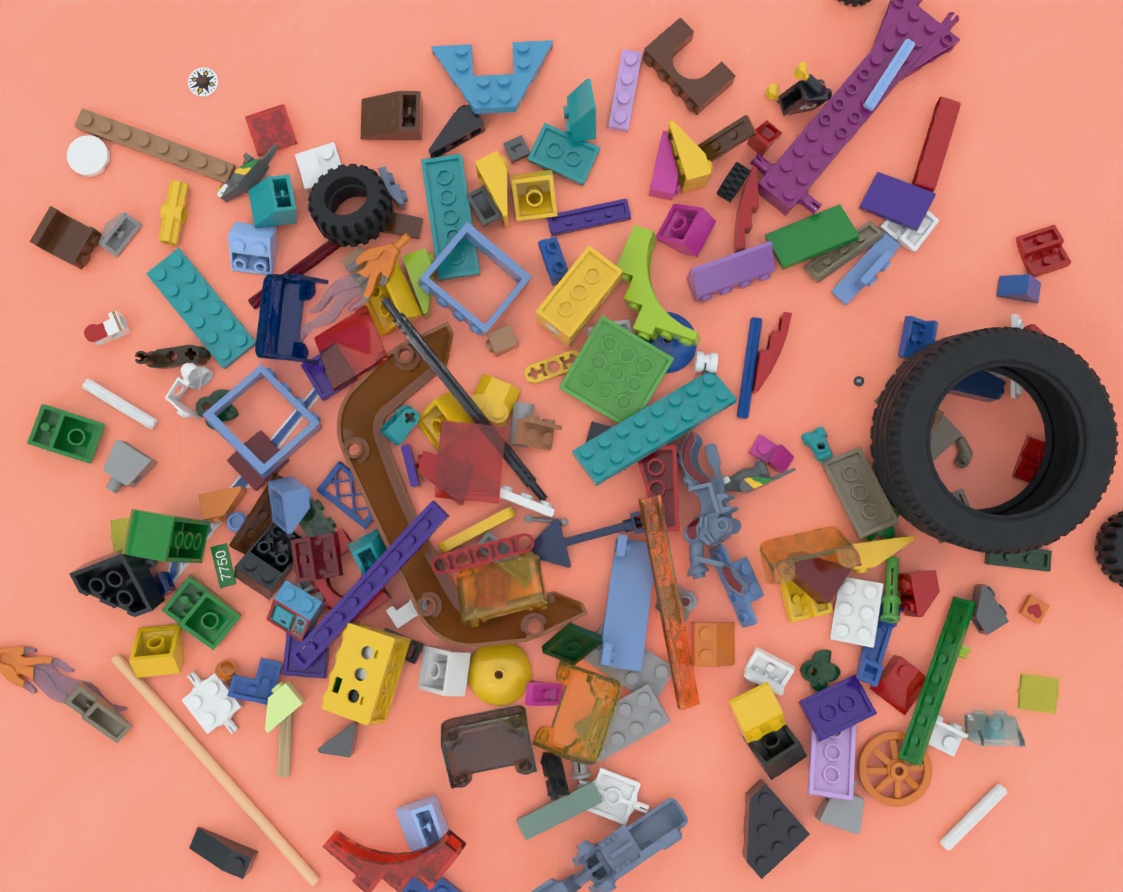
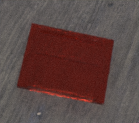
(470, 461)

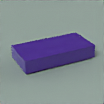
(410, 466)

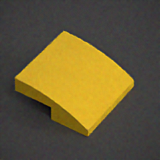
(799, 604)

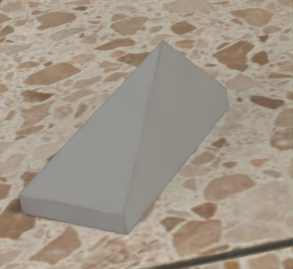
(118, 233)

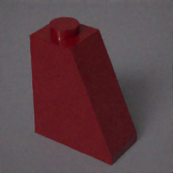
(819, 578)

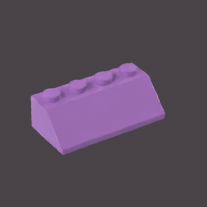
(731, 271)

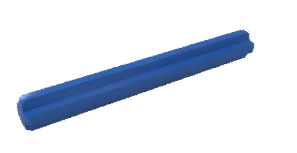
(749, 368)

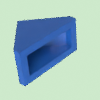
(1019, 288)

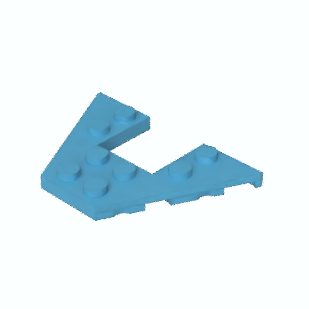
(493, 92)

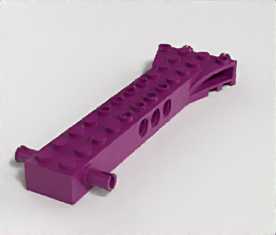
(844, 114)

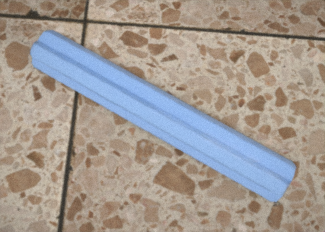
(889, 74)

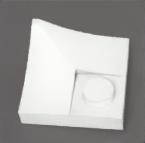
(317, 162)

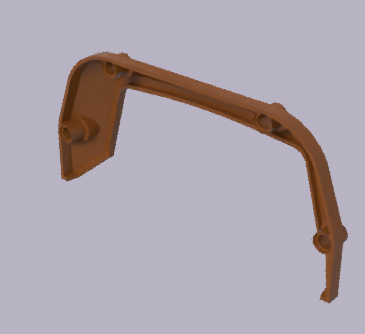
(382, 487)

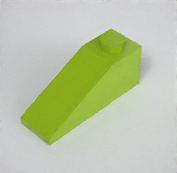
(416, 265)

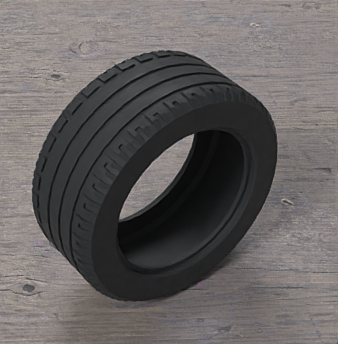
(1076, 450)

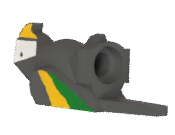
(246, 175)
(752, 478)

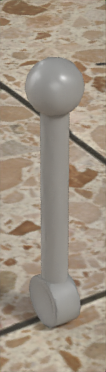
(528, 518)

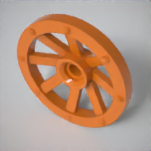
(889, 769)

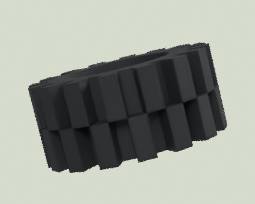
(733, 182)

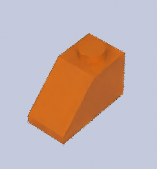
(220, 503)

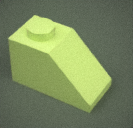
(281, 704)

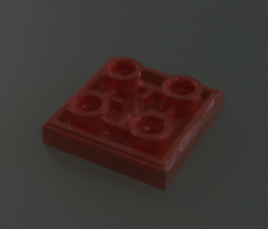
(271, 128)

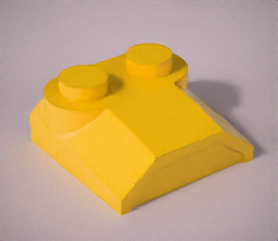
(495, 399)

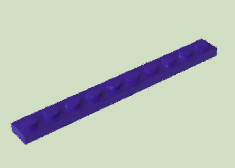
(370, 584)

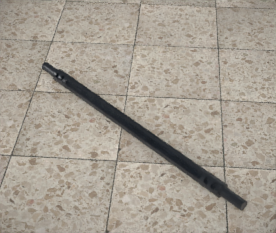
(459, 393)

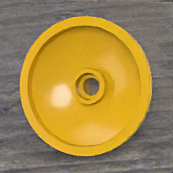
(515, 669)

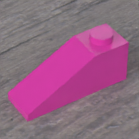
(665, 174)

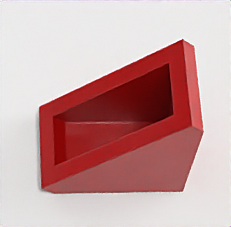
(765, 138)

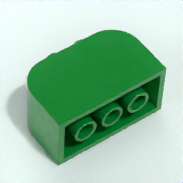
(165, 537)

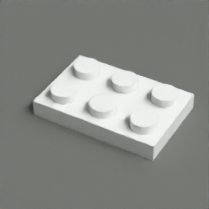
(857, 612)

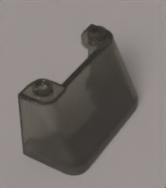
(487, 743)

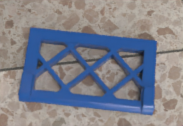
(336, 499)

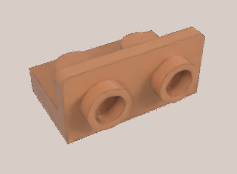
(536, 433)

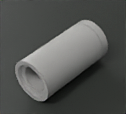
(520, 410)

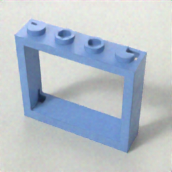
(493, 254)
(290, 448)

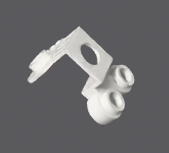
(194, 378)

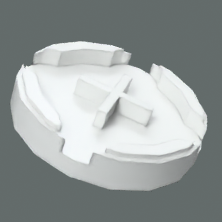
(88, 156)

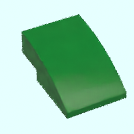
(66, 433)
(201, 612)

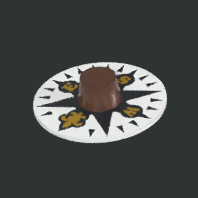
(203, 82)

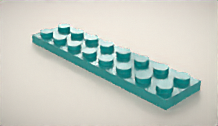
(653, 427)

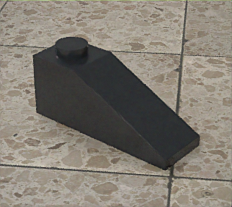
(459, 129)
(223, 852)

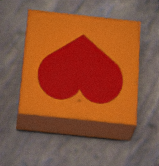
(1034, 609)

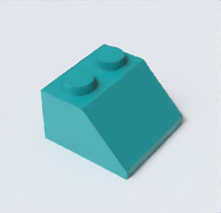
(581, 113)

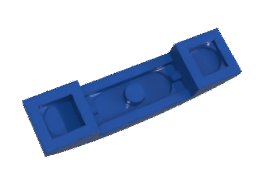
(870, 659)

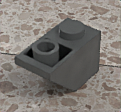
(987, 613)

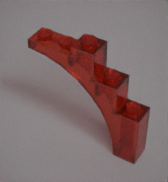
(395, 868)

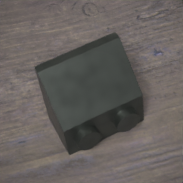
(777, 751)

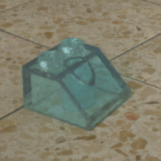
(993, 729)

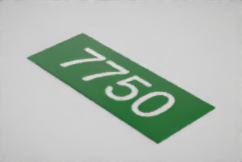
(223, 565)

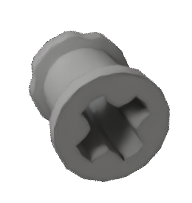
(580, 771)

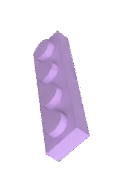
(625, 90)

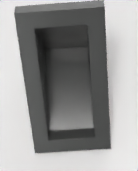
(483, 206)
(343, 743)

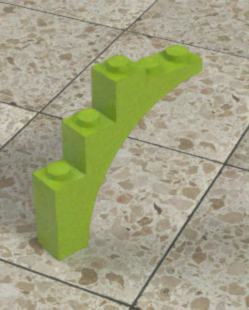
(640, 296)

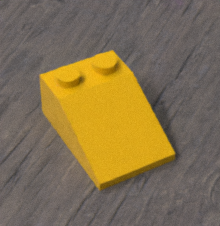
(690, 160)
(492, 174)

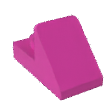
(773, 455)
(543, 693)

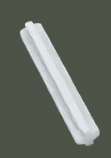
(120, 404)
(973, 817)

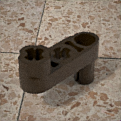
(163, 357)

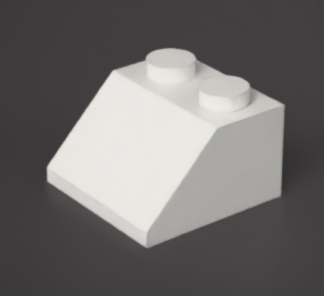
(444, 671)

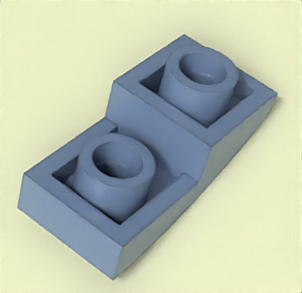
(397, 195)

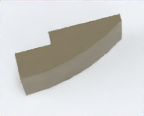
(98, 712)

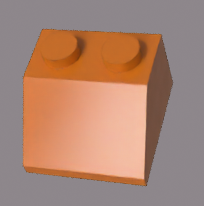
(712, 644)

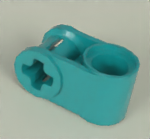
(399, 426)

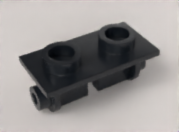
(554, 770)

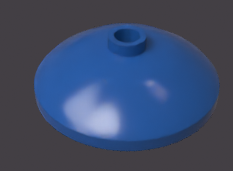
(681, 353)

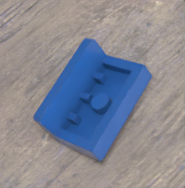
(553, 259)
(916, 335)

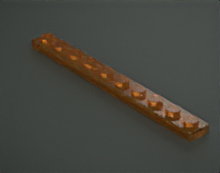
(669, 601)

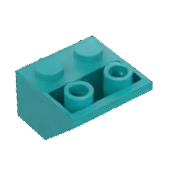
(273, 202)
(367, 550)

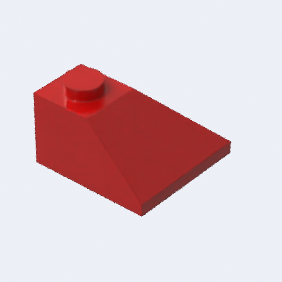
(899, 684)

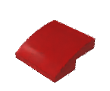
(1042, 251)
(1029, 459)

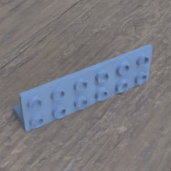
(627, 606)

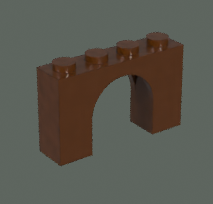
(694, 92)

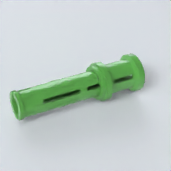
(893, 600)

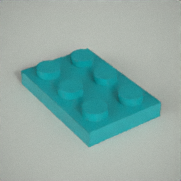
(565, 158)

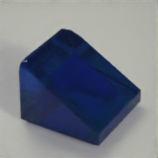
(165, 582)

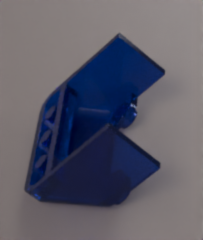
(282, 317)

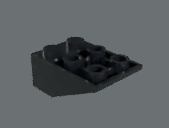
(267, 561)

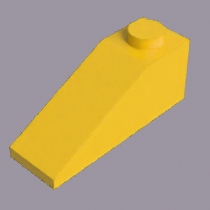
(877, 551)

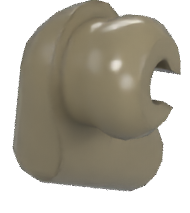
(965, 453)

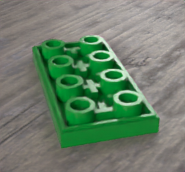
(812, 237)

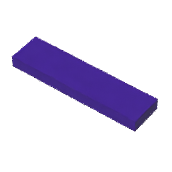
(589, 217)

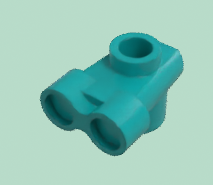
(817, 440)

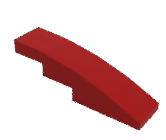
(747, 205)
(767, 358)

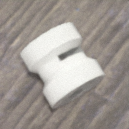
(705, 362)

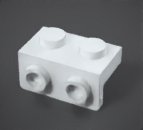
(768, 668)

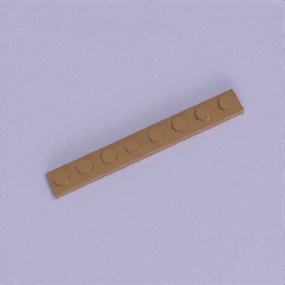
(154, 146)

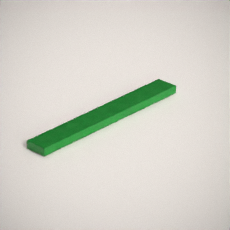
(937, 681)

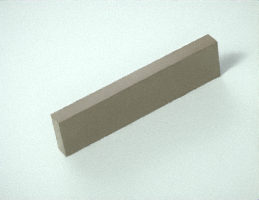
(833, 260)

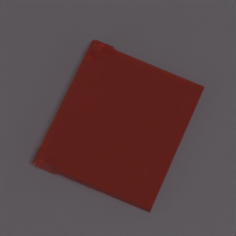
(351, 348)

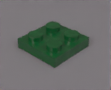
(572, 644)

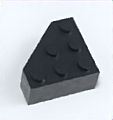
(119, 582)
(769, 829)

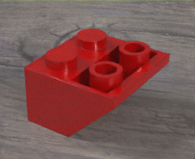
(917, 591)

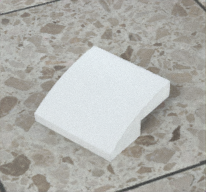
(907, 237)

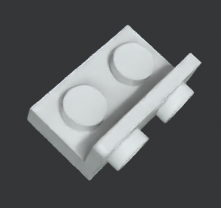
(947, 737)

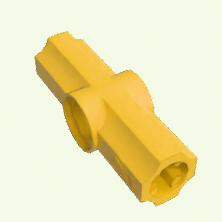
(173, 213)

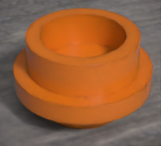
(225, 670)

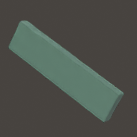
(559, 810)

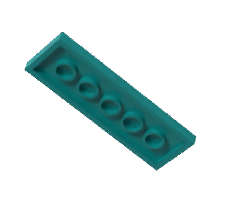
(448, 214)
(201, 308)

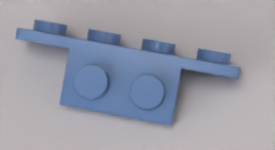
(865, 269)
(740, 603)

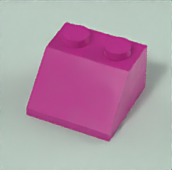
(686, 229)

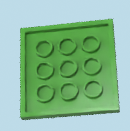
(615, 371)

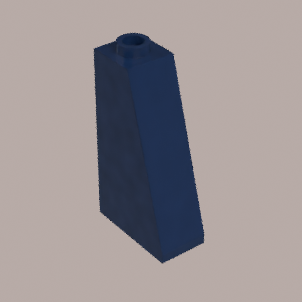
(980, 386)

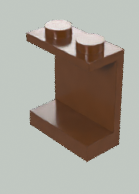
(66, 238)

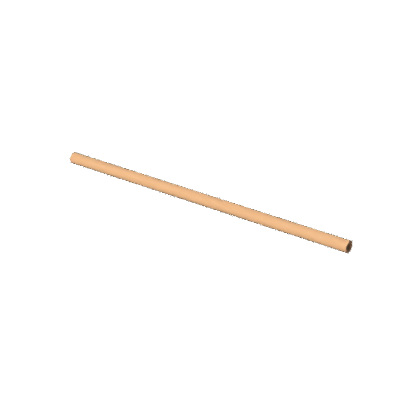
(215, 769)

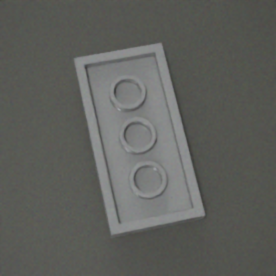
(654, 670)
(633, 719)

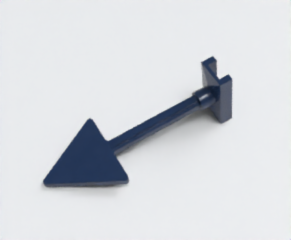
(552, 544)

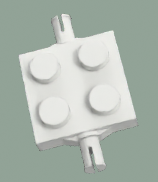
(210, 703)
(618, 796)

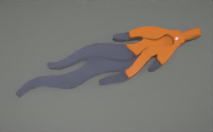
(364, 282)
(42, 672)

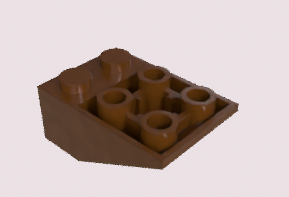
(392, 116)

